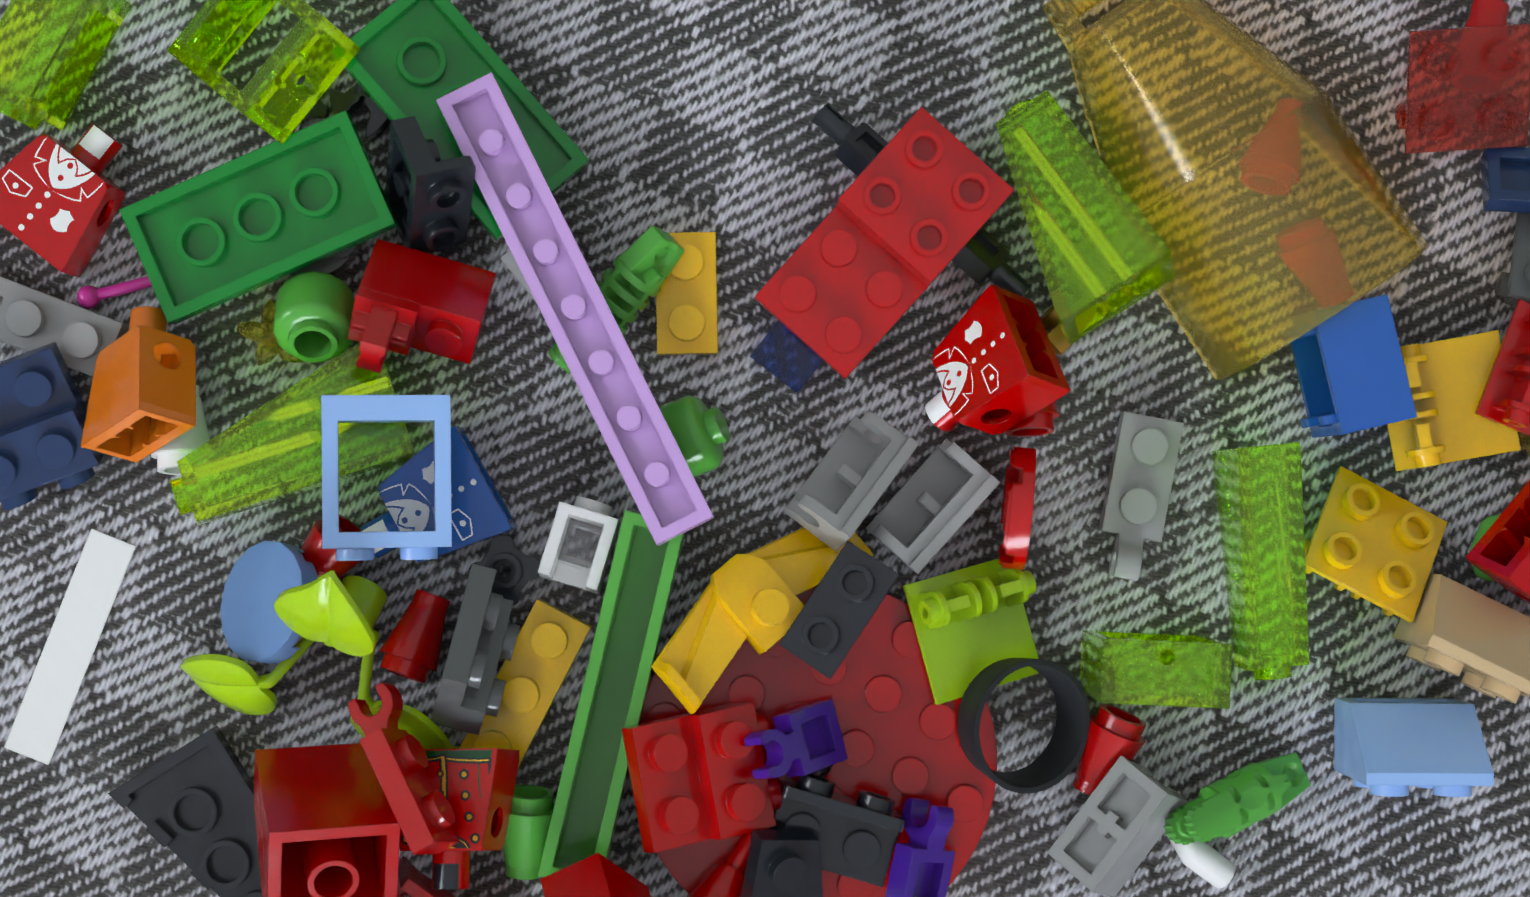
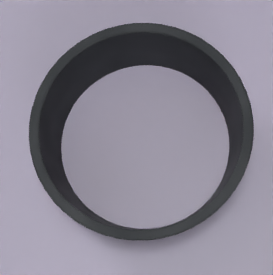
(1067, 739)

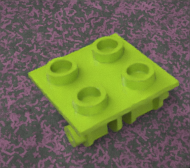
(971, 622)

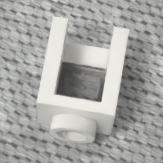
(580, 545)

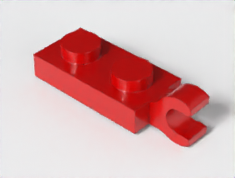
(400, 769)

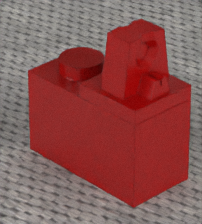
(418, 304)

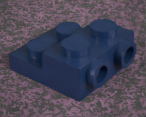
(40, 427)

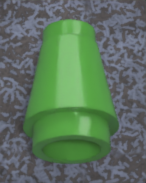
(527, 831)

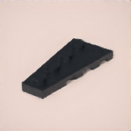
(203, 811)

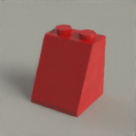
(323, 824)

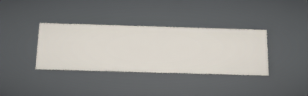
(70, 646)

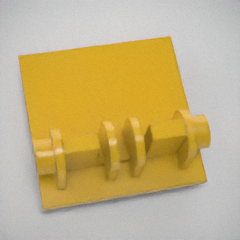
(1446, 389)
(1374, 544)

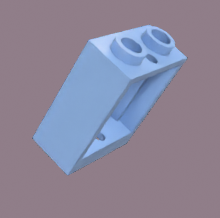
(386, 409)

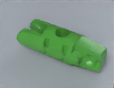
(1238, 800)

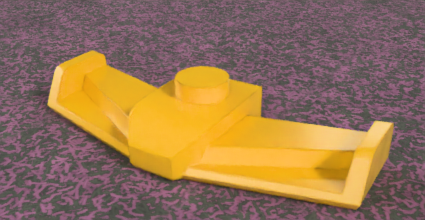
(747, 600)

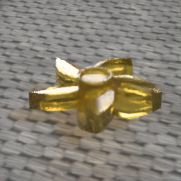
(263, 333)

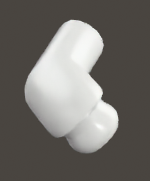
(1206, 862)

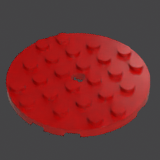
(890, 730)

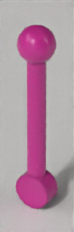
(90, 296)

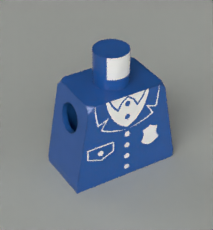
(475, 502)

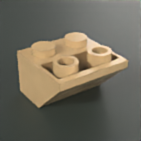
(1470, 634)

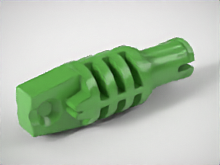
(636, 276)

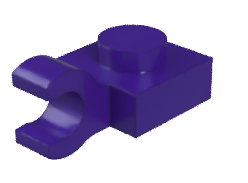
(923, 864)

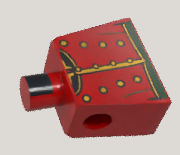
(481, 793)

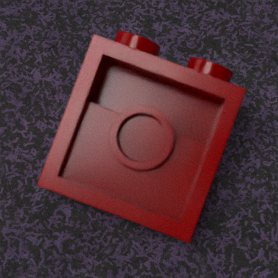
(697, 777)

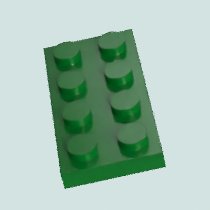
(429, 50)
(258, 218)

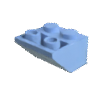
(1411, 743)

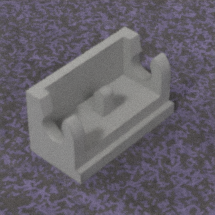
(850, 479)
(932, 505)
(1115, 827)

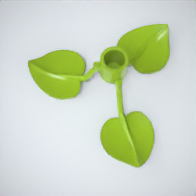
(323, 612)

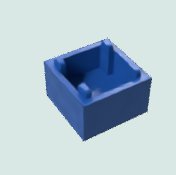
(1353, 371)

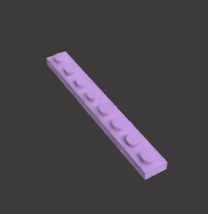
(575, 310)

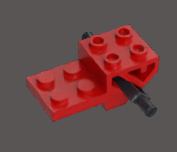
(889, 237)

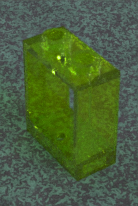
(52, 54)
(272, 95)
(1156, 669)

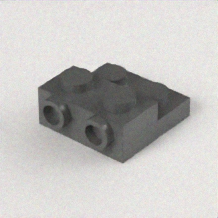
(477, 644)

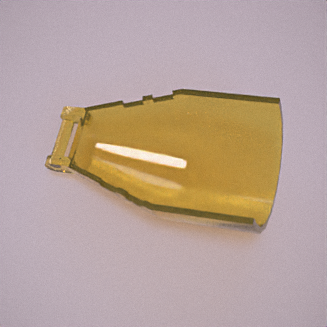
(1237, 173)

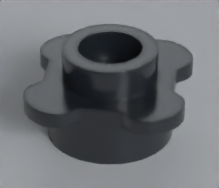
(522, 567)

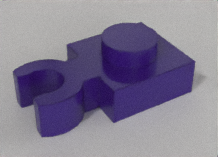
(801, 741)

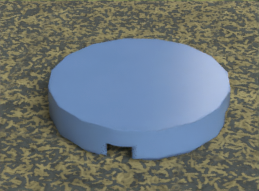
(249, 600)

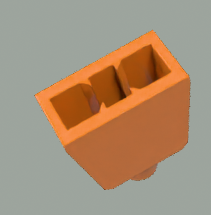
(141, 390)

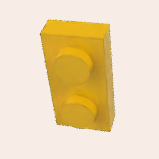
(689, 299)

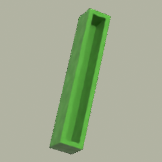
(612, 695)

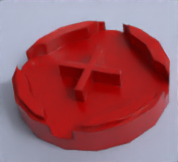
(1017, 507)

